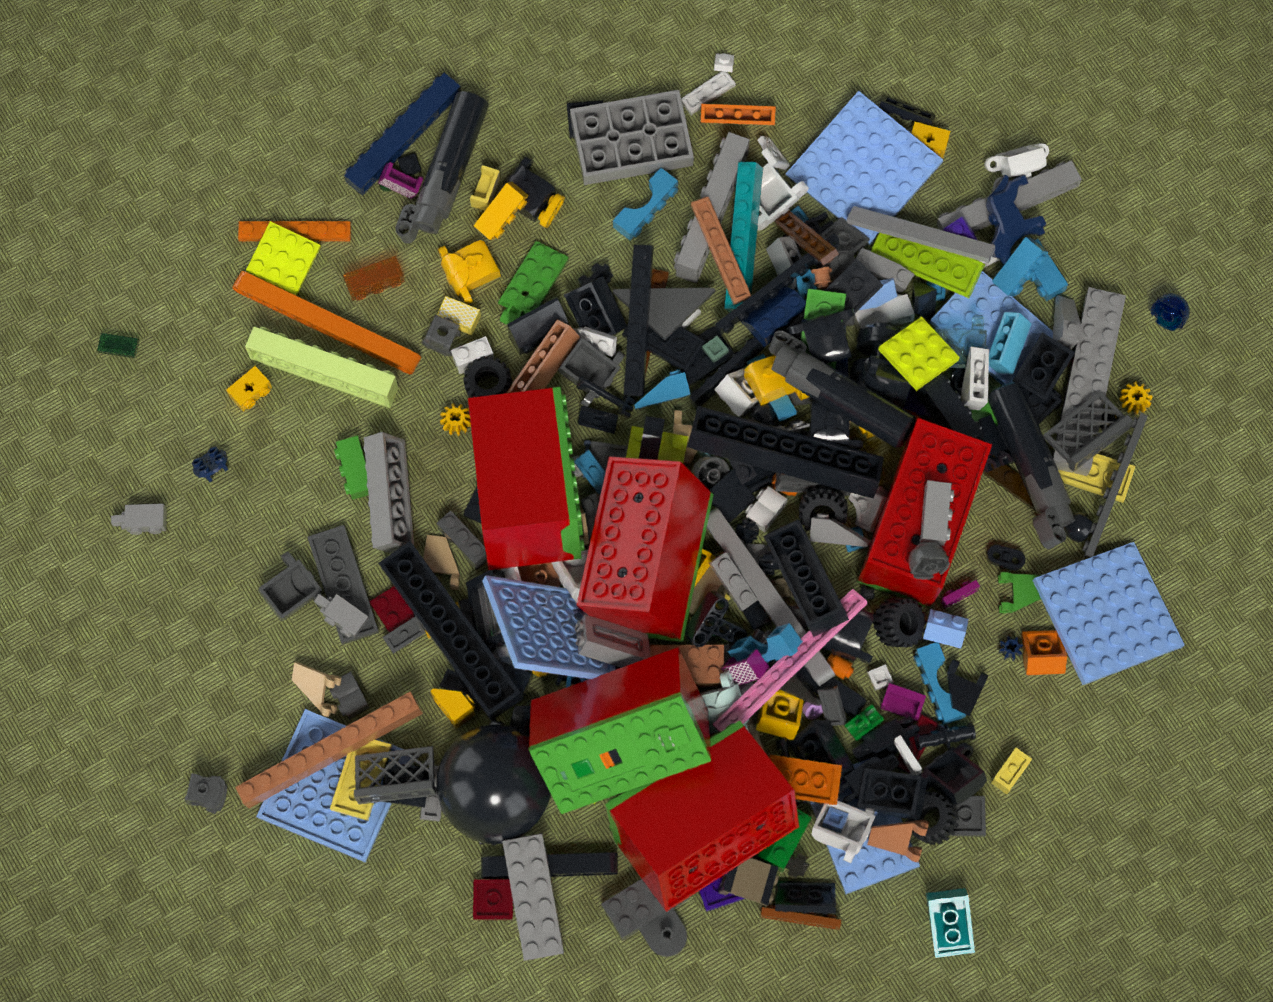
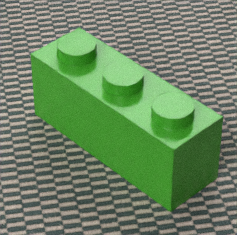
(352, 466)

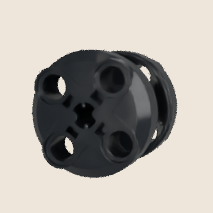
(868, 343)

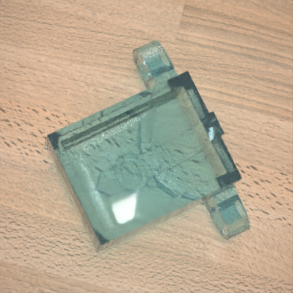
(962, 339)

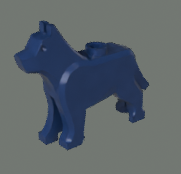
(1007, 218)

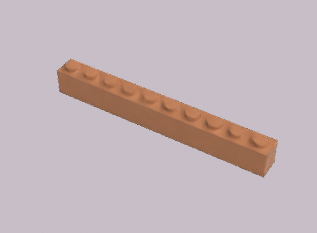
(329, 750)

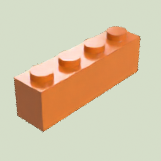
(738, 114)

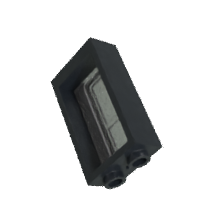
(482, 612)

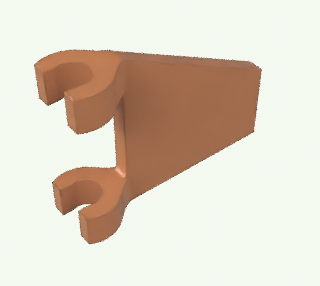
(897, 838)

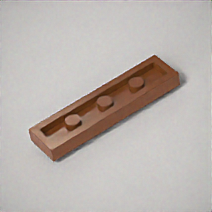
(810, 919)

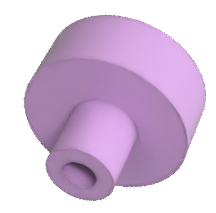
(811, 711)

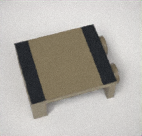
(751, 881)

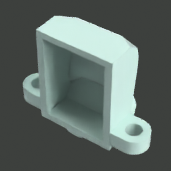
(721, 699)

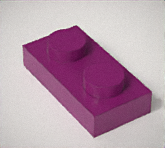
(967, 589)

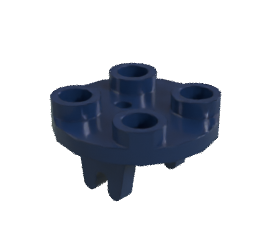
(210, 463)

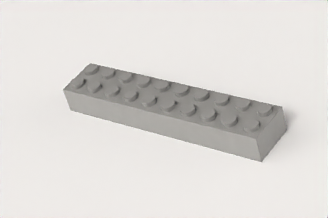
(1090, 366)

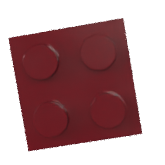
(391, 609)
(492, 899)

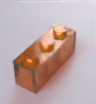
(374, 278)

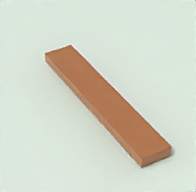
(720, 250)

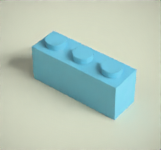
(1008, 342)

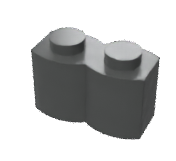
(350, 696)

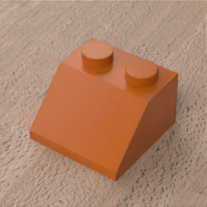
(1043, 653)

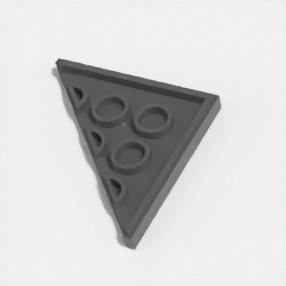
(670, 306)

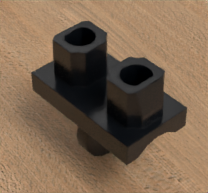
(598, 271)

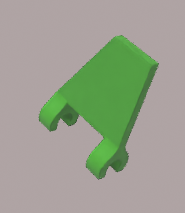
(1023, 591)

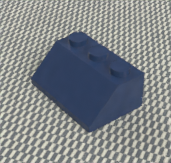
(775, 315)

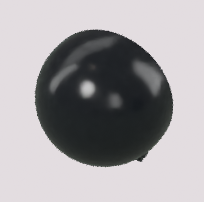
(491, 784)

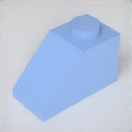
(884, 295)

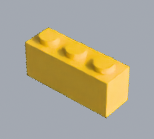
(501, 211)

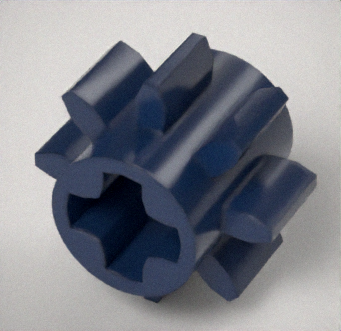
(1013, 644)

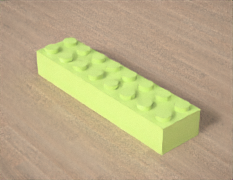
(322, 366)

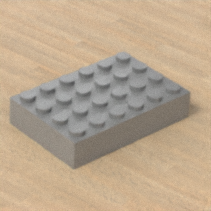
(631, 137)

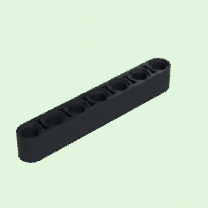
(851, 701)
(559, 864)

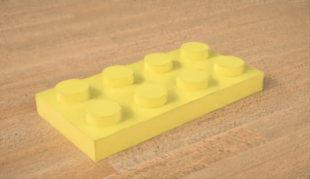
(1099, 477)
(344, 799)

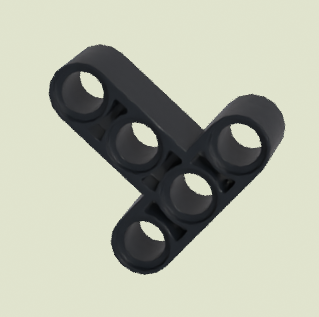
(709, 619)

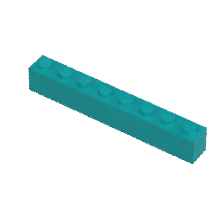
(745, 222)

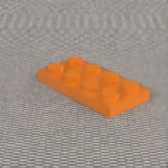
(810, 779)

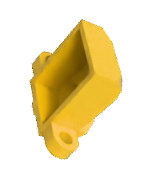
(469, 268)
(768, 384)

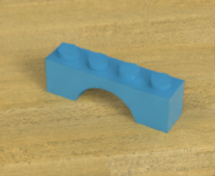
(630, 221)
(780, 642)
(930, 659)

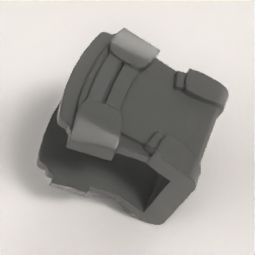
(441, 343)
(206, 792)

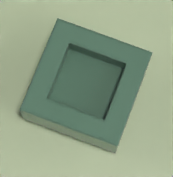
(715, 349)

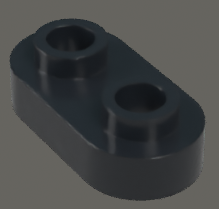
(1006, 555)

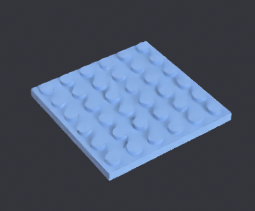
(864, 163)
(1108, 613)
(540, 627)
(306, 804)

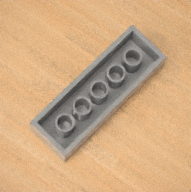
(388, 492)
(533, 896)

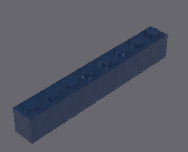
(402, 134)

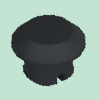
(867, 593)

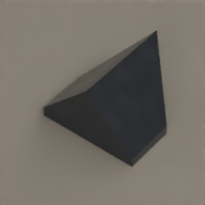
(924, 300)

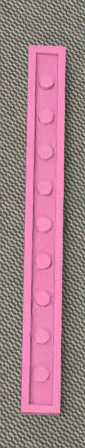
(785, 668)

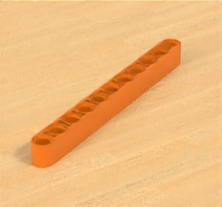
(326, 322)

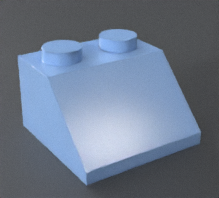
(945, 628)

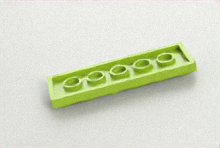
(931, 264)

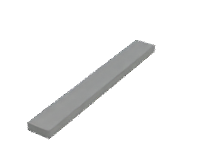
(921, 234)

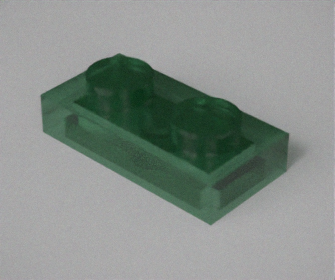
(118, 345)

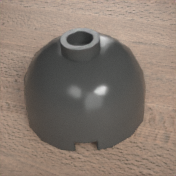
(710, 470)
(927, 560)

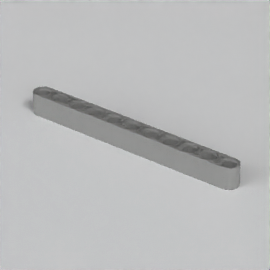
(763, 589)

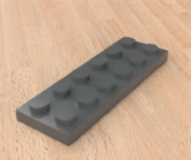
(341, 575)

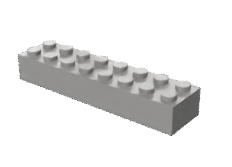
(719, 189)

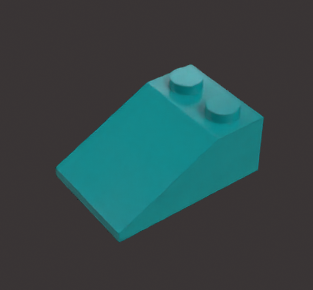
(950, 922)

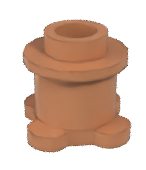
(822, 277)

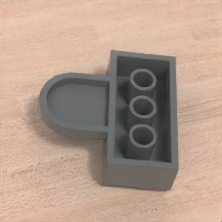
(639, 910)

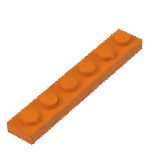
(309, 229)

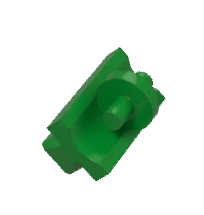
(864, 722)

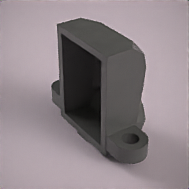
(592, 364)
(290, 588)

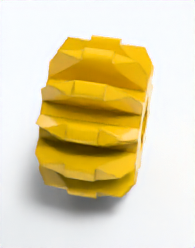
(1131, 403)
(453, 425)

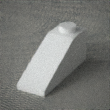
(975, 380)

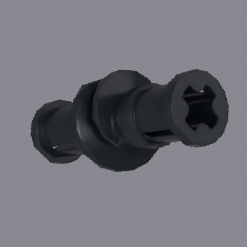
(944, 735)

